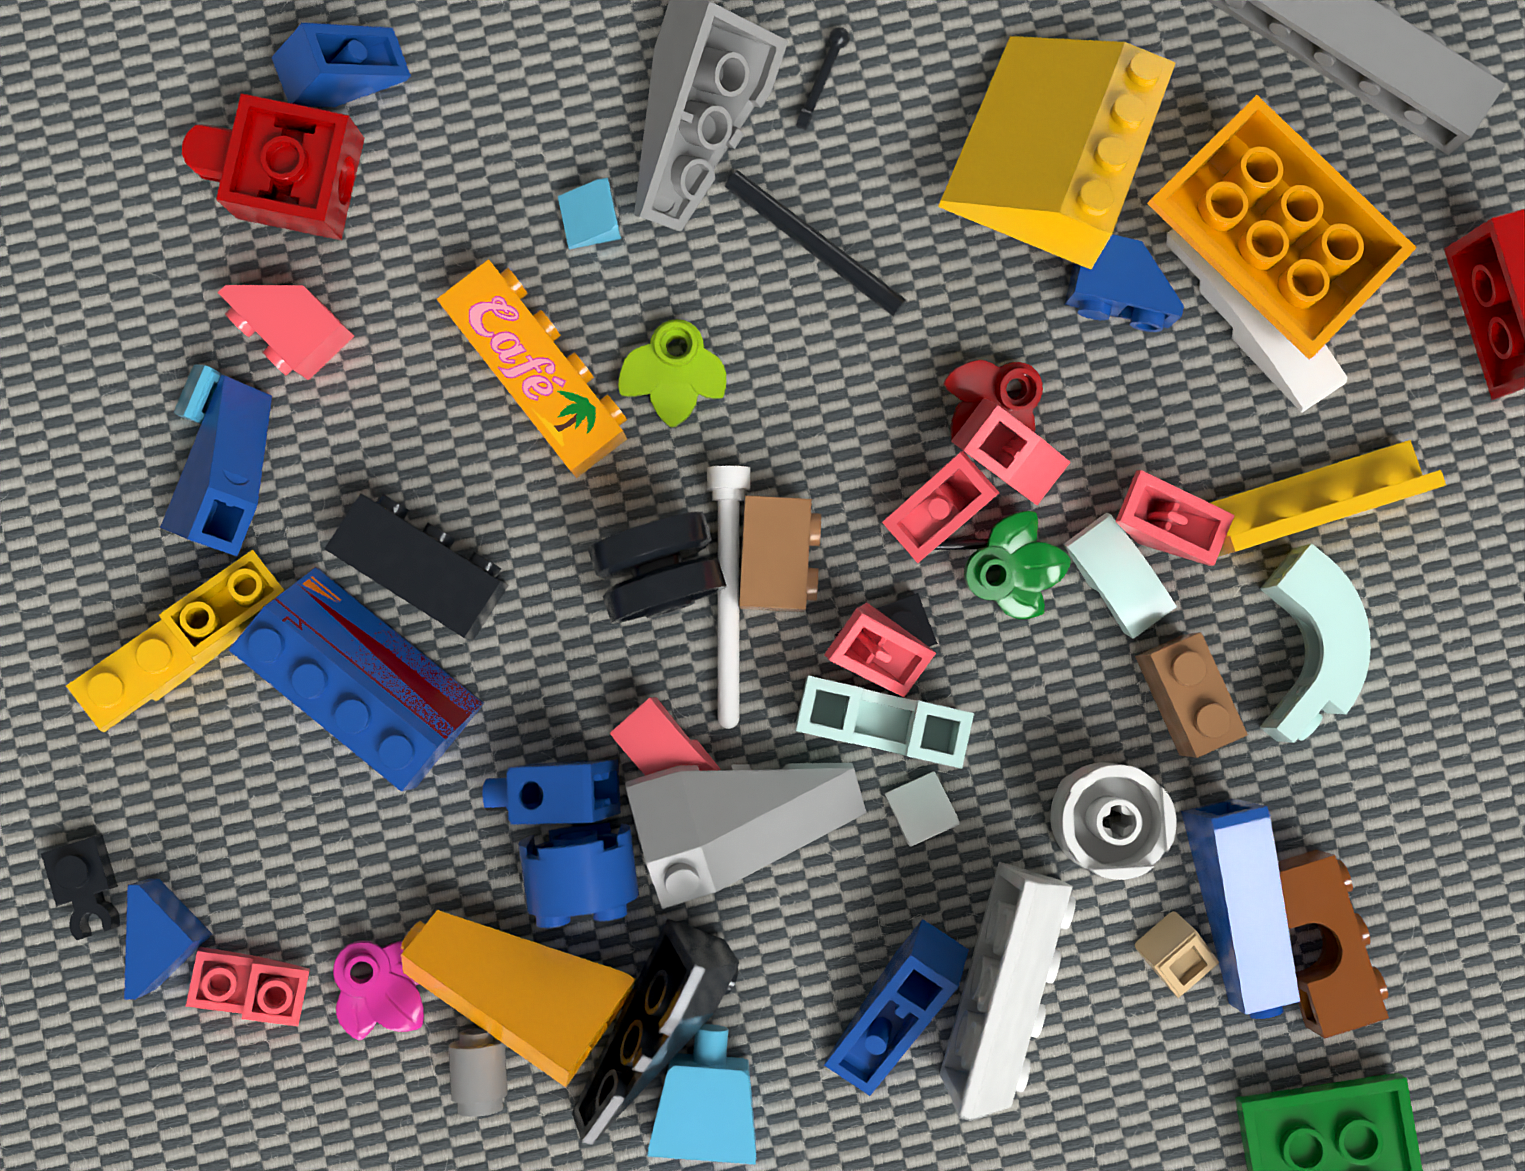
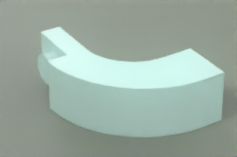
(1334, 641)

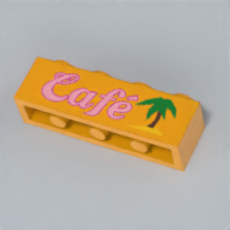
(533, 368)

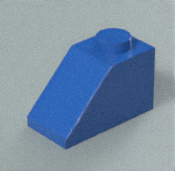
(338, 63)

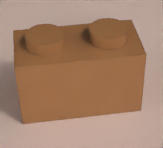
(777, 554)
(1191, 695)

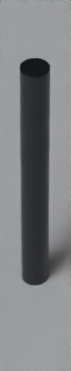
(815, 243)

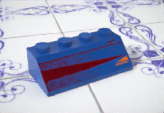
(357, 678)

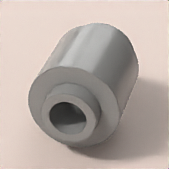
(477, 1073)

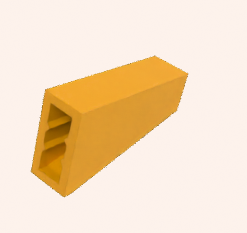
(517, 990)

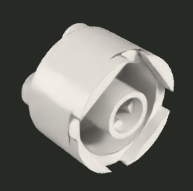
(1130, 845)

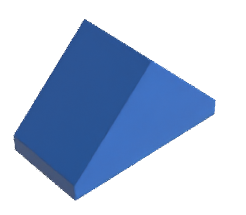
(158, 936)

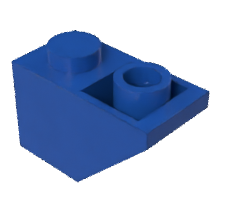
(1126, 286)

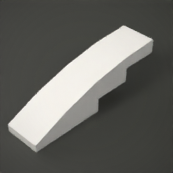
(1290, 370)

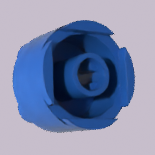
(579, 874)

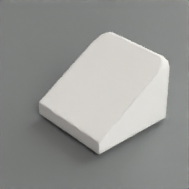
(922, 809)

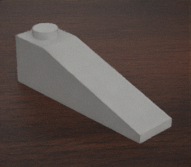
(726, 824)

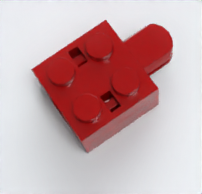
(280, 164)

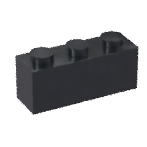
(418, 564)

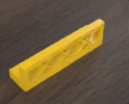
(1325, 495)

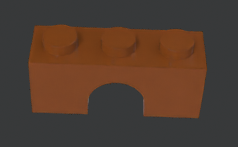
(1342, 985)

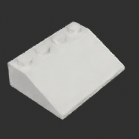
(1005, 990)

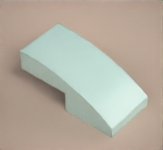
(1120, 575)

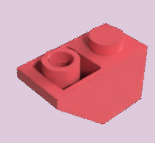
(291, 321)
(1010, 450)

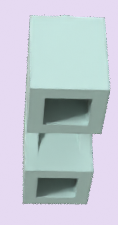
(884, 721)

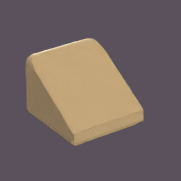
(1176, 953)

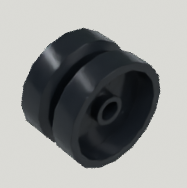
(655, 561)

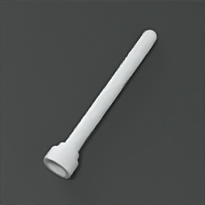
(728, 488)

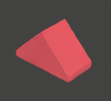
(1173, 520)
(880, 650)

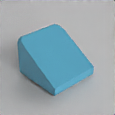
(589, 214)
(197, 393)

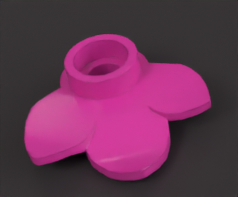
(383, 997)

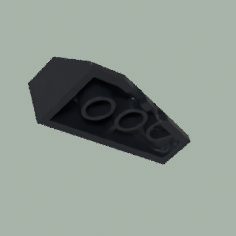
(666, 1008)

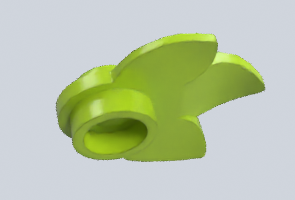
(670, 379)

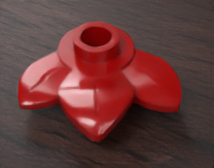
(985, 380)

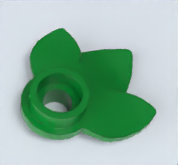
(1023, 564)

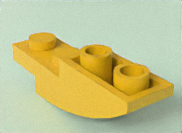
(178, 644)

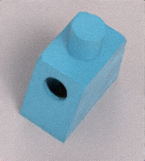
(706, 1105)

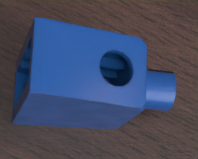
(556, 792)

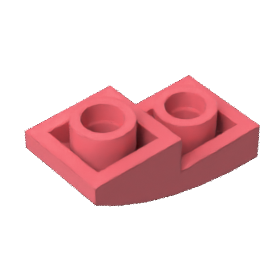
(658, 742)
(248, 985)

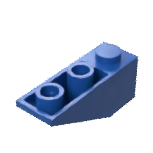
(223, 470)

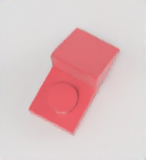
(940, 507)

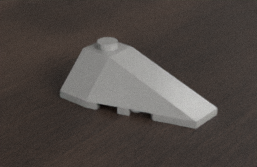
(701, 90)

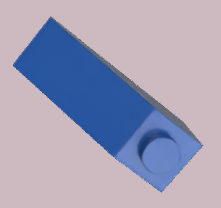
(899, 1007)

